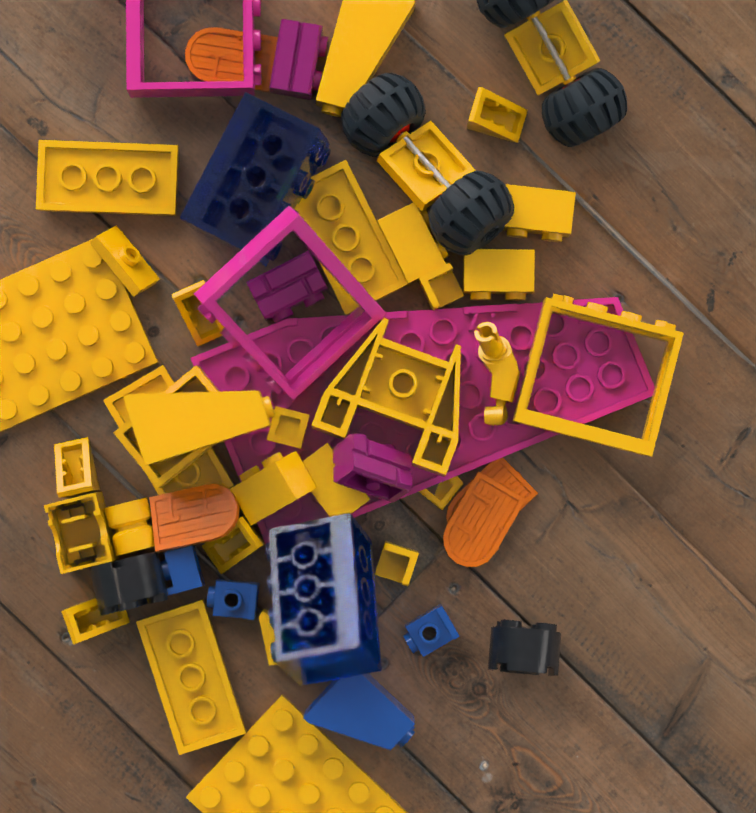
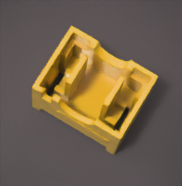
(81, 532)

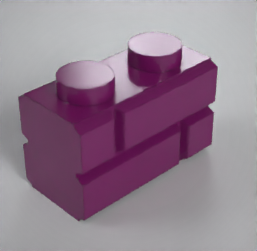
(297, 59)
(287, 287)
(372, 467)

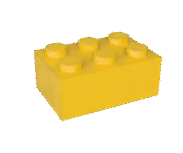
(166, 470)

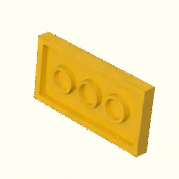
(107, 177)
(350, 230)
(205, 470)
(191, 677)

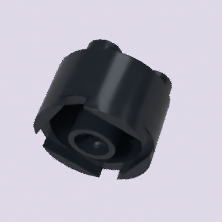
(128, 583)
(524, 649)

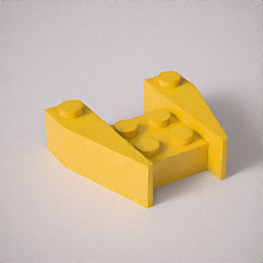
(400, 387)

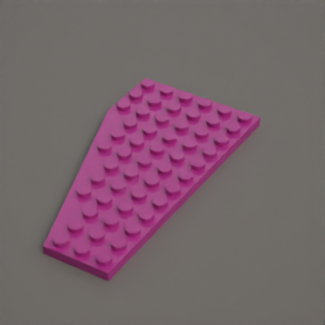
(579, 378)

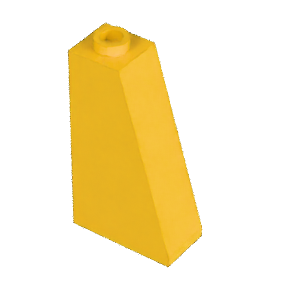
(358, 48)
(189, 421)

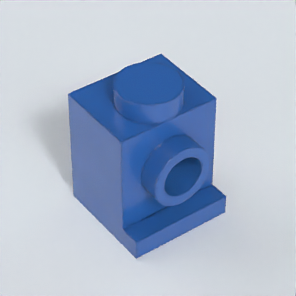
(183, 569)
(247, 599)
(433, 618)

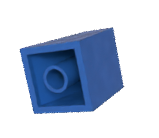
(362, 711)

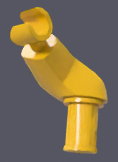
(500, 361)

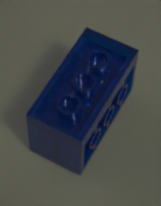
(244, 161)
(323, 600)

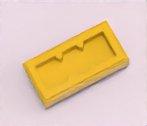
(125, 261)

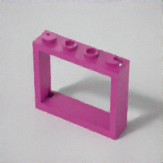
(135, 60)
(332, 346)

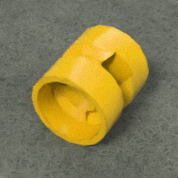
(131, 526)

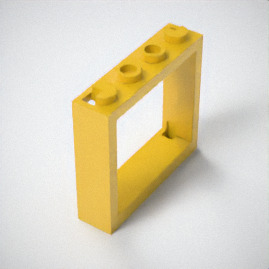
(627, 322)

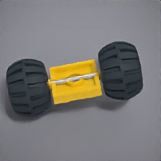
(554, 51)
(467, 203)

